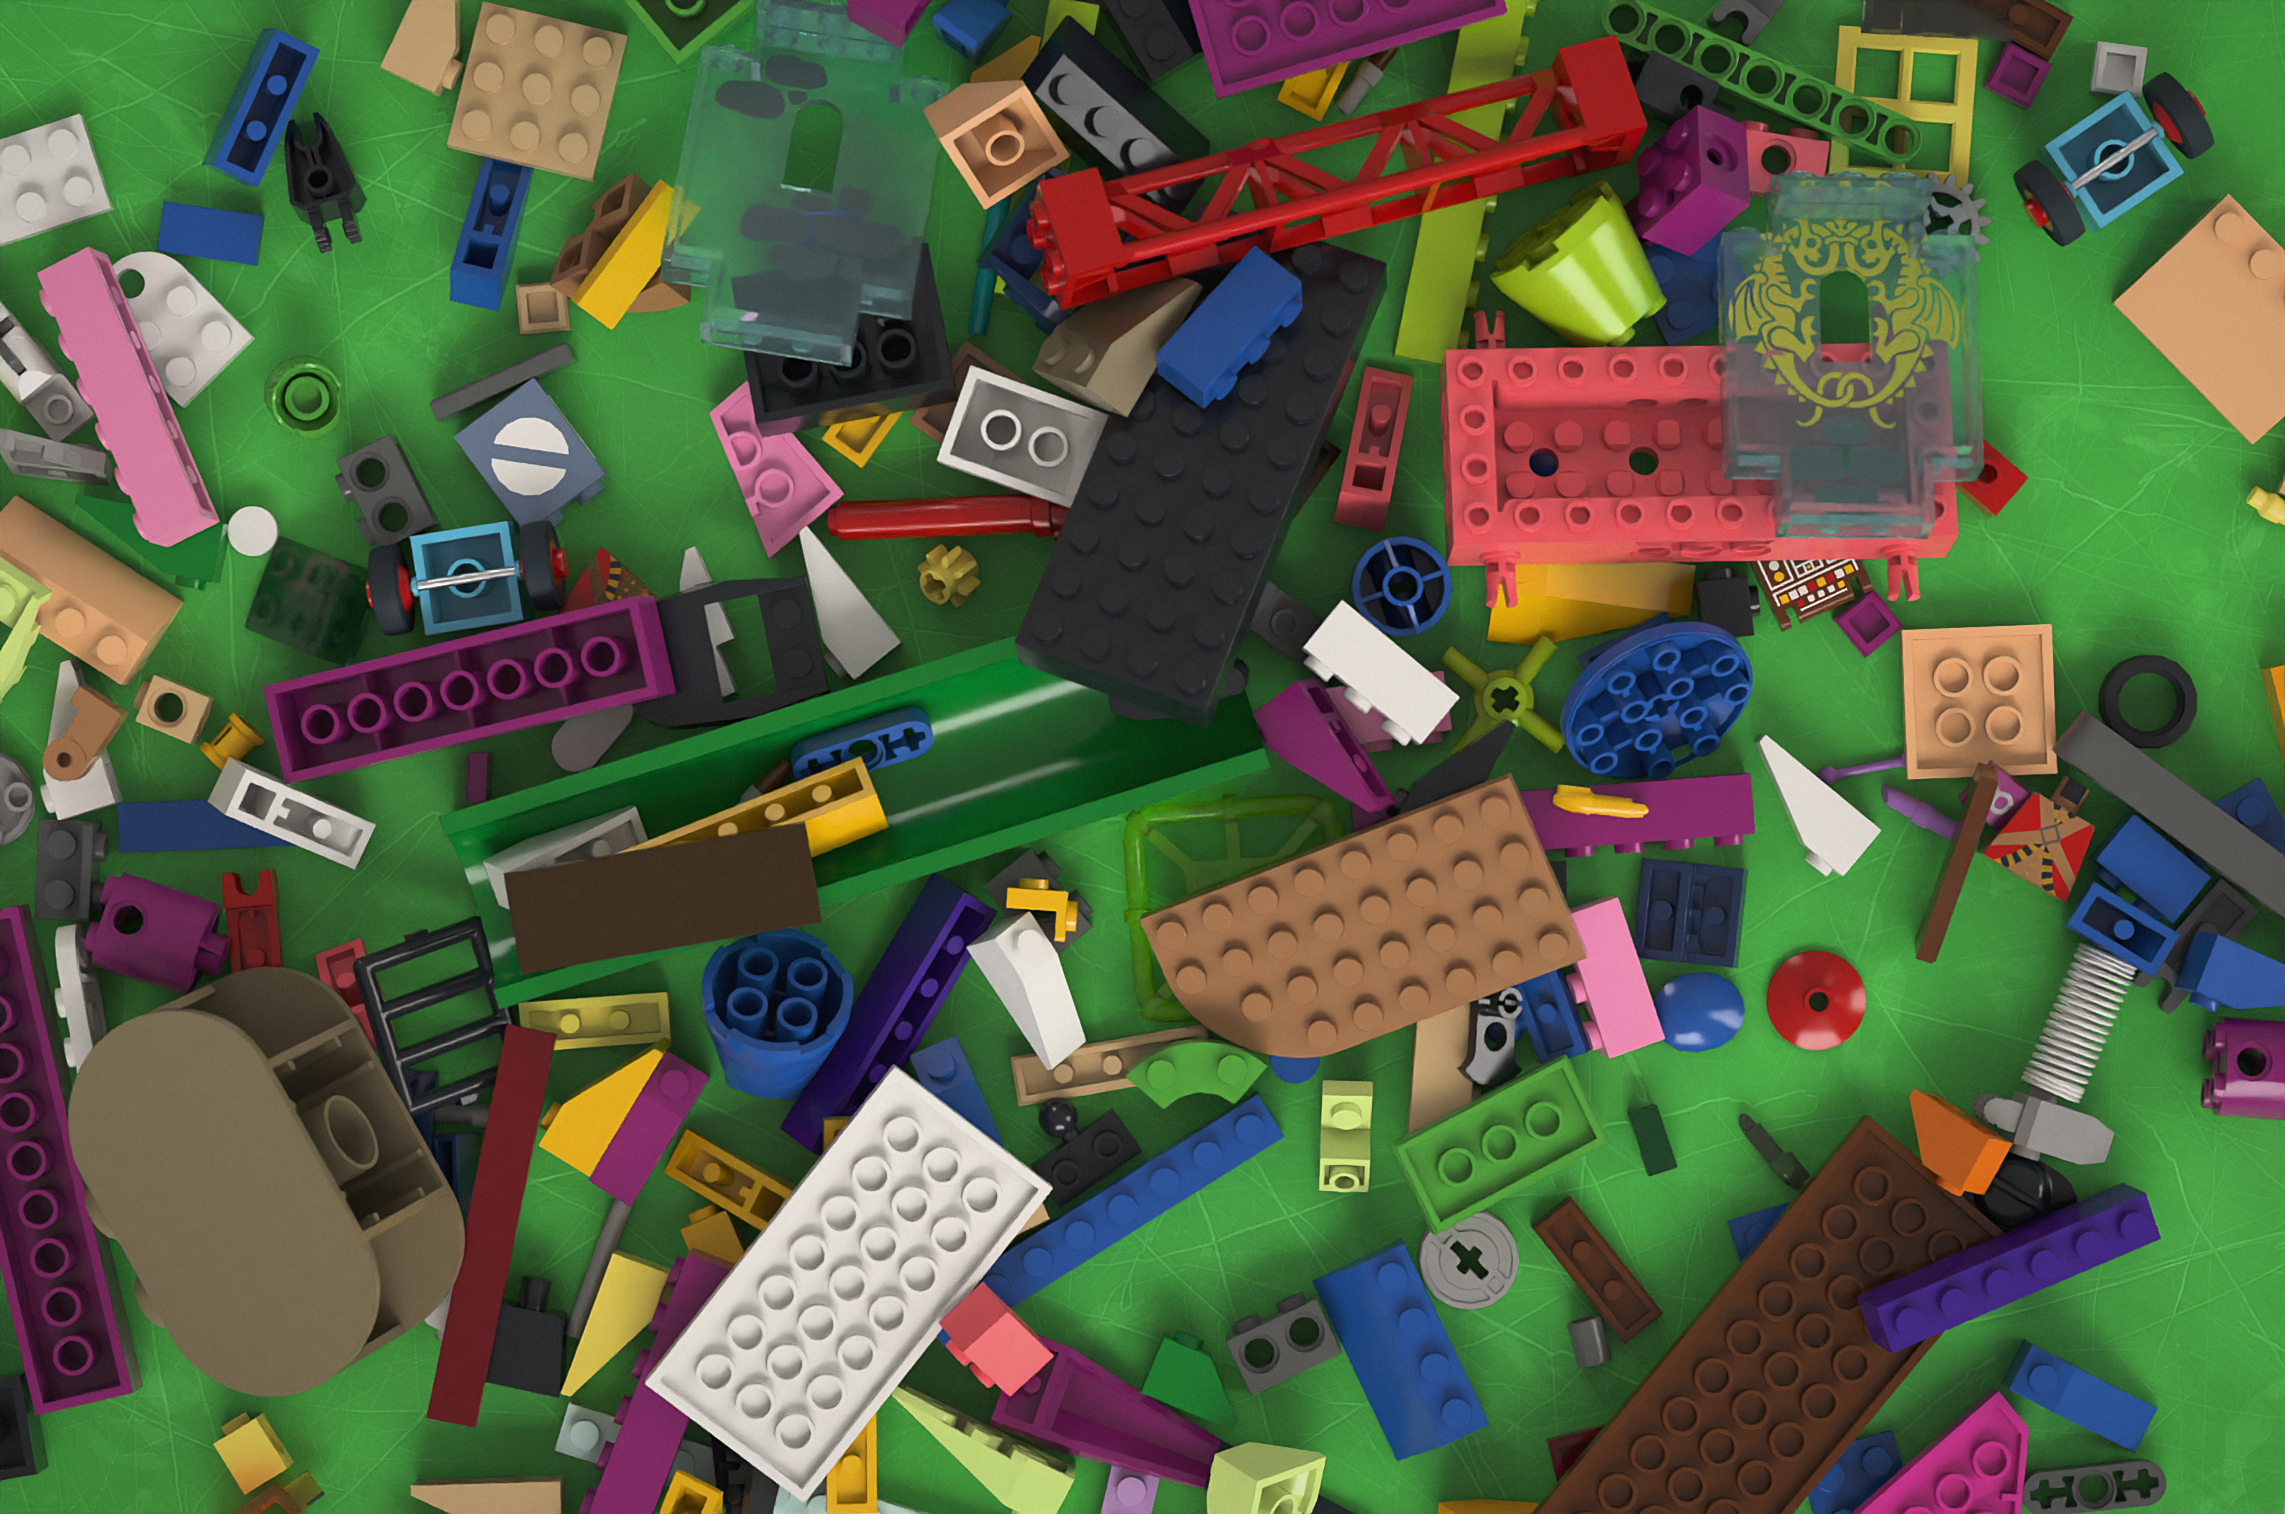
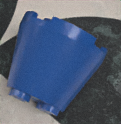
(775, 1010)

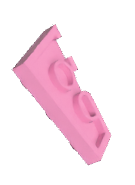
(775, 473)

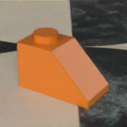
(1956, 1145)

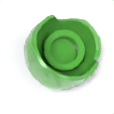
(304, 396)

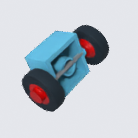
(2112, 160)
(469, 578)

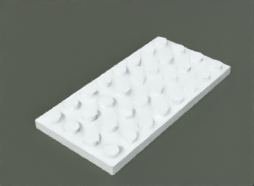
(848, 1283)

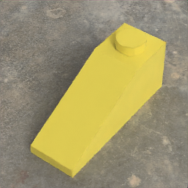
(621, 1310)

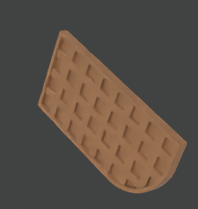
(1371, 928)

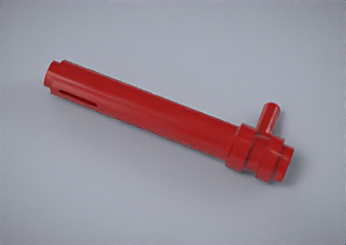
(946, 517)

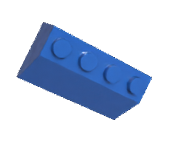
(1400, 1351)

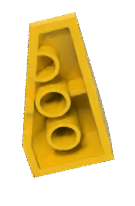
(1589, 599)

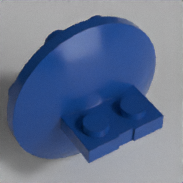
(1653, 694)

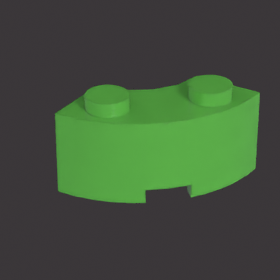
(1195, 1067)

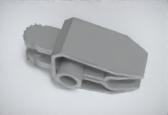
(2042, 1126)

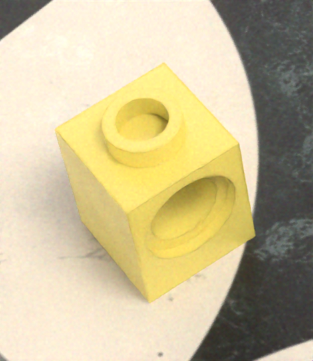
(252, 1451)

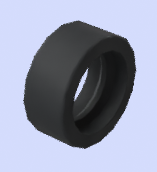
(2185, 707)

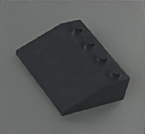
(892, 370)

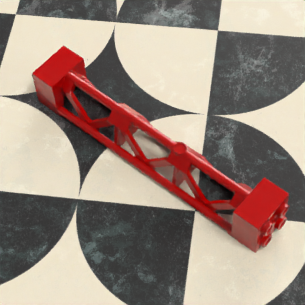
(1079, 215)

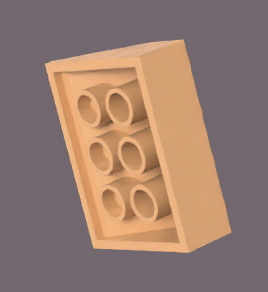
(2220, 314)

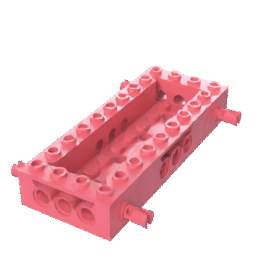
(1590, 416)

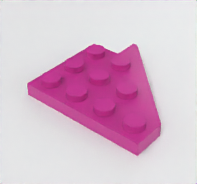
(1965, 1470)

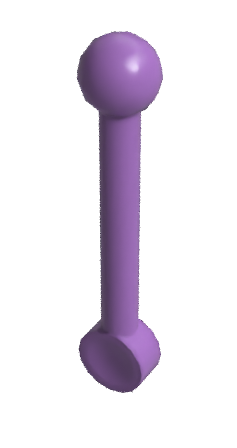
(1830, 775)

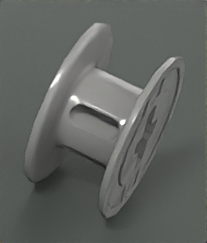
(1464, 1287)

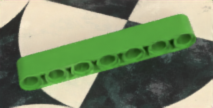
(1787, 82)

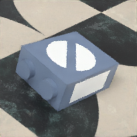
(532, 456)

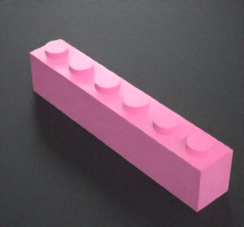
(126, 397)

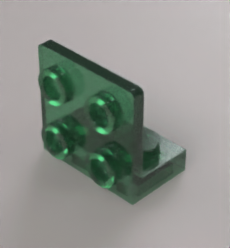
(312, 602)

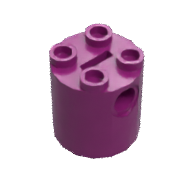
(172, 944)
(2262, 1049)

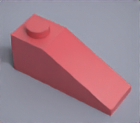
(1373, 449)

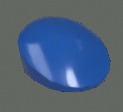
(1699, 1011)

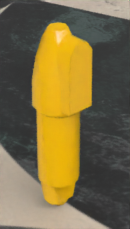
(1584, 801)

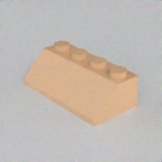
(97, 602)

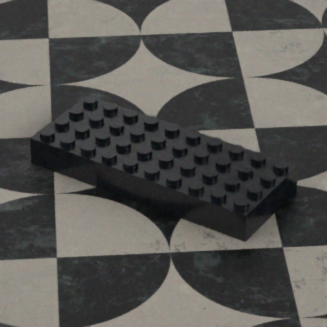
(1196, 503)

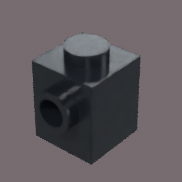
(1727, 602)

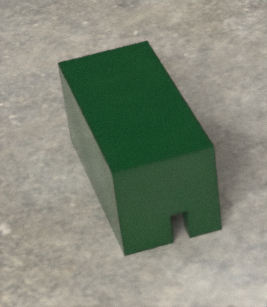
(1652, 1140)

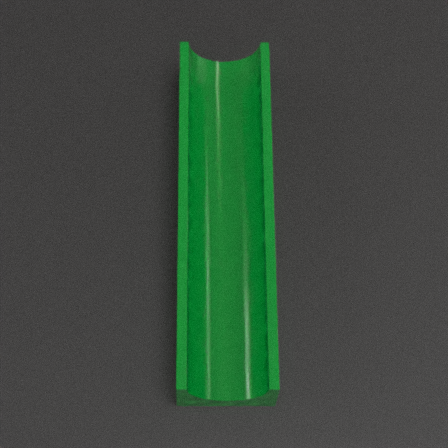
(1005, 767)

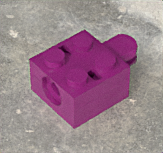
(1691, 182)

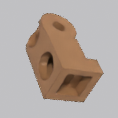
(86, 736)

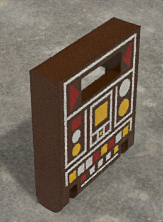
(1808, 586)

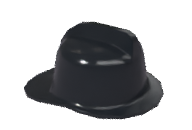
(2022, 1193)

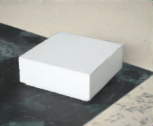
(2117, 69)

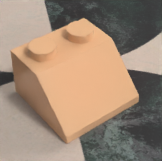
(995, 137)

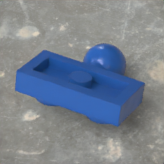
(1549, 1017)

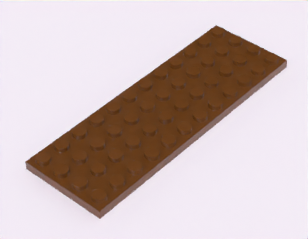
(1780, 1356)

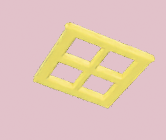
(1956, 113)

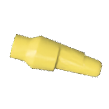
(2268, 505)

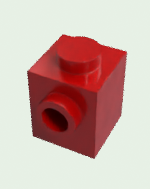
(1995, 483)

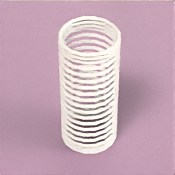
(2095, 963)

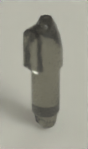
(1782, 1163)

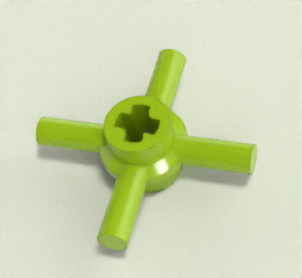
(1501, 680)

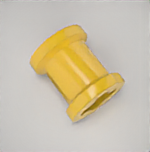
(233, 741)

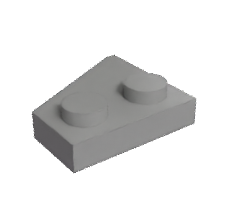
(54, 460)

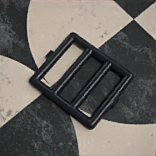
(382, 1012)

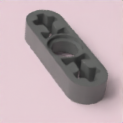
(2128, 1471)

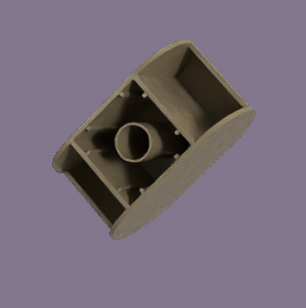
(264, 1181)

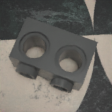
(398, 486)
(1288, 1355)

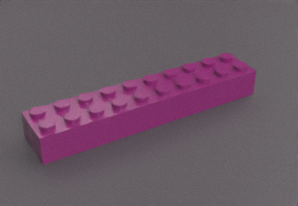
(50, 1251)

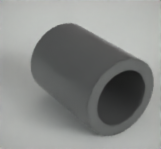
(1589, 1341)

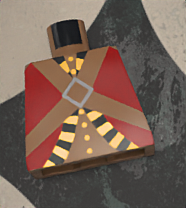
(2044, 840)

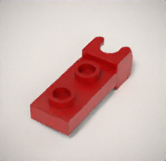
(253, 922)

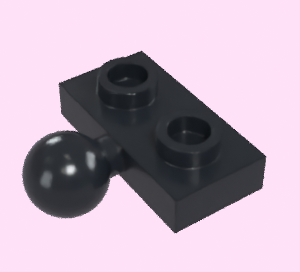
(1084, 1154)

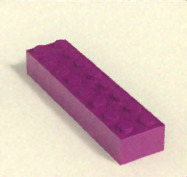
(470, 689)

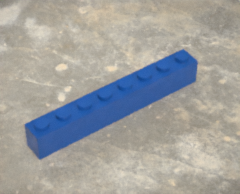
(1131, 1201)

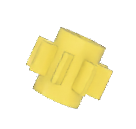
(949, 575)

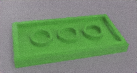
(1498, 1143)

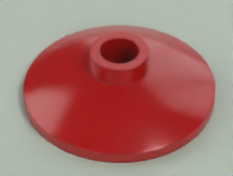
(1790, 993)

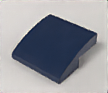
(1690, 912)

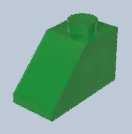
(1189, 1379)

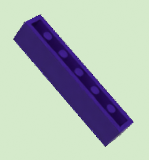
(893, 1006)
(2008, 1267)

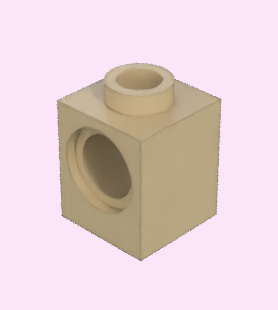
(195, 714)

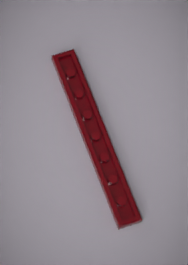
(492, 1225)

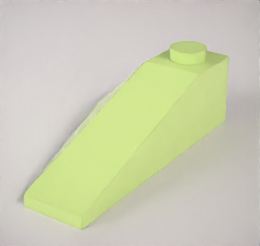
(1008, 1467)
(1264, 1480)

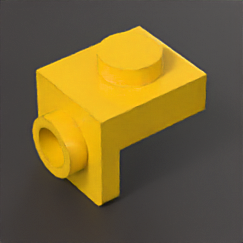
(1035, 895)

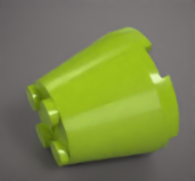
(1582, 271)

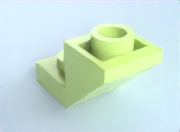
(1345, 1136)

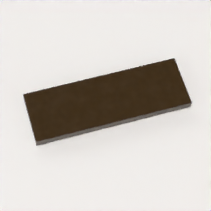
(662, 897)

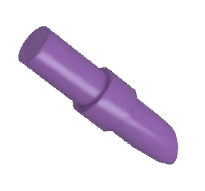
(1919, 812)

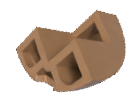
(584, 251)

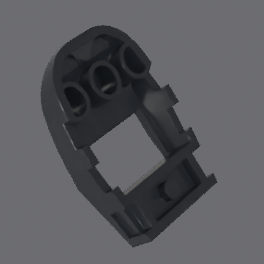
(791, 644)

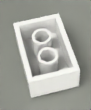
(1378, 675)

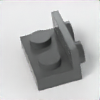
(70, 869)

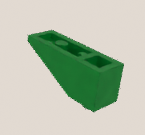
(192, 559)

